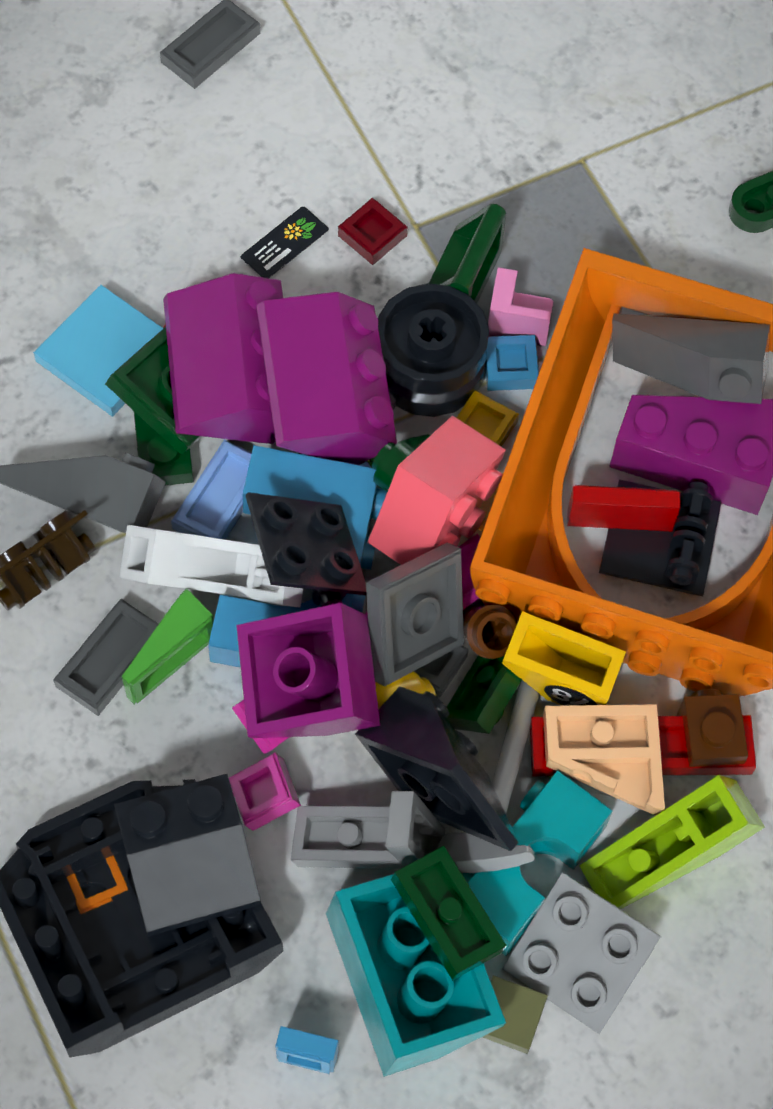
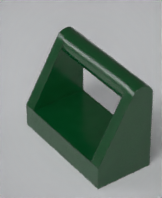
(472, 252)

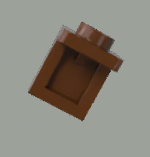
(713, 728)

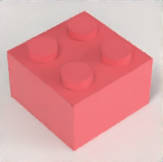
(438, 492)

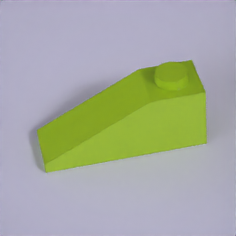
(673, 842)

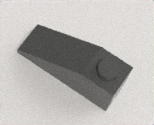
(696, 355)
(107, 488)

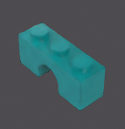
(556, 822)

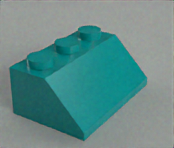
(401, 984)

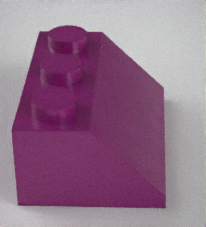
(220, 358)
(326, 376)

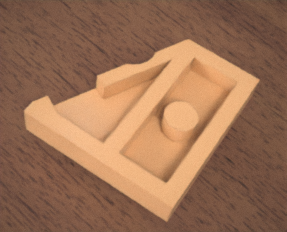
(609, 750)

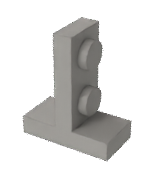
(366, 834)

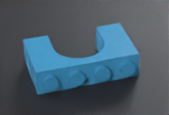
(308, 479)

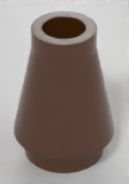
(489, 629)

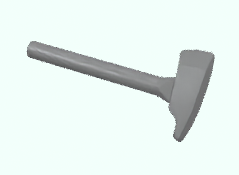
(471, 852)

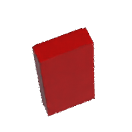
(623, 508)

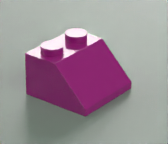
(308, 673)

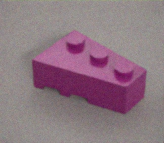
(699, 441)

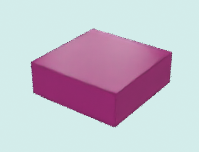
(264, 791)

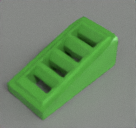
(172, 644)

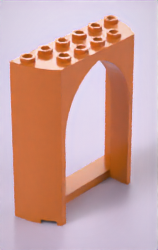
(524, 545)

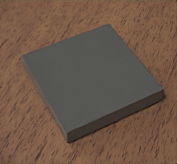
(415, 613)

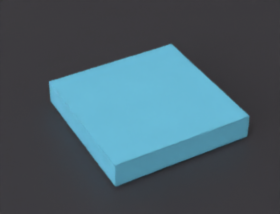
(95, 344)

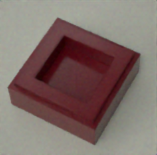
(372, 231)

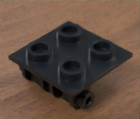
(307, 546)
(666, 558)

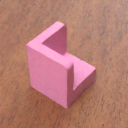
(517, 312)

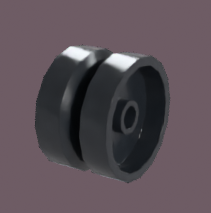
(433, 348)

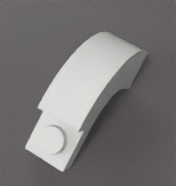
(201, 565)

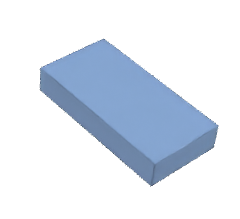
(217, 496)

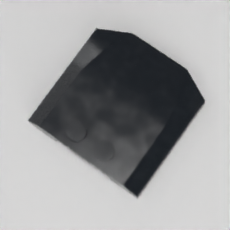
(100, 966)

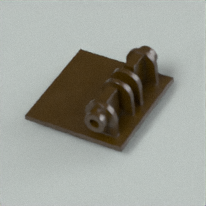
(64, 546)

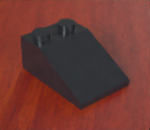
(438, 763)

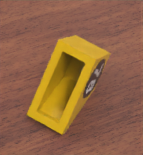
(562, 662)

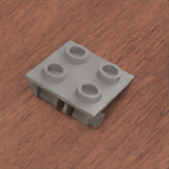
(581, 952)

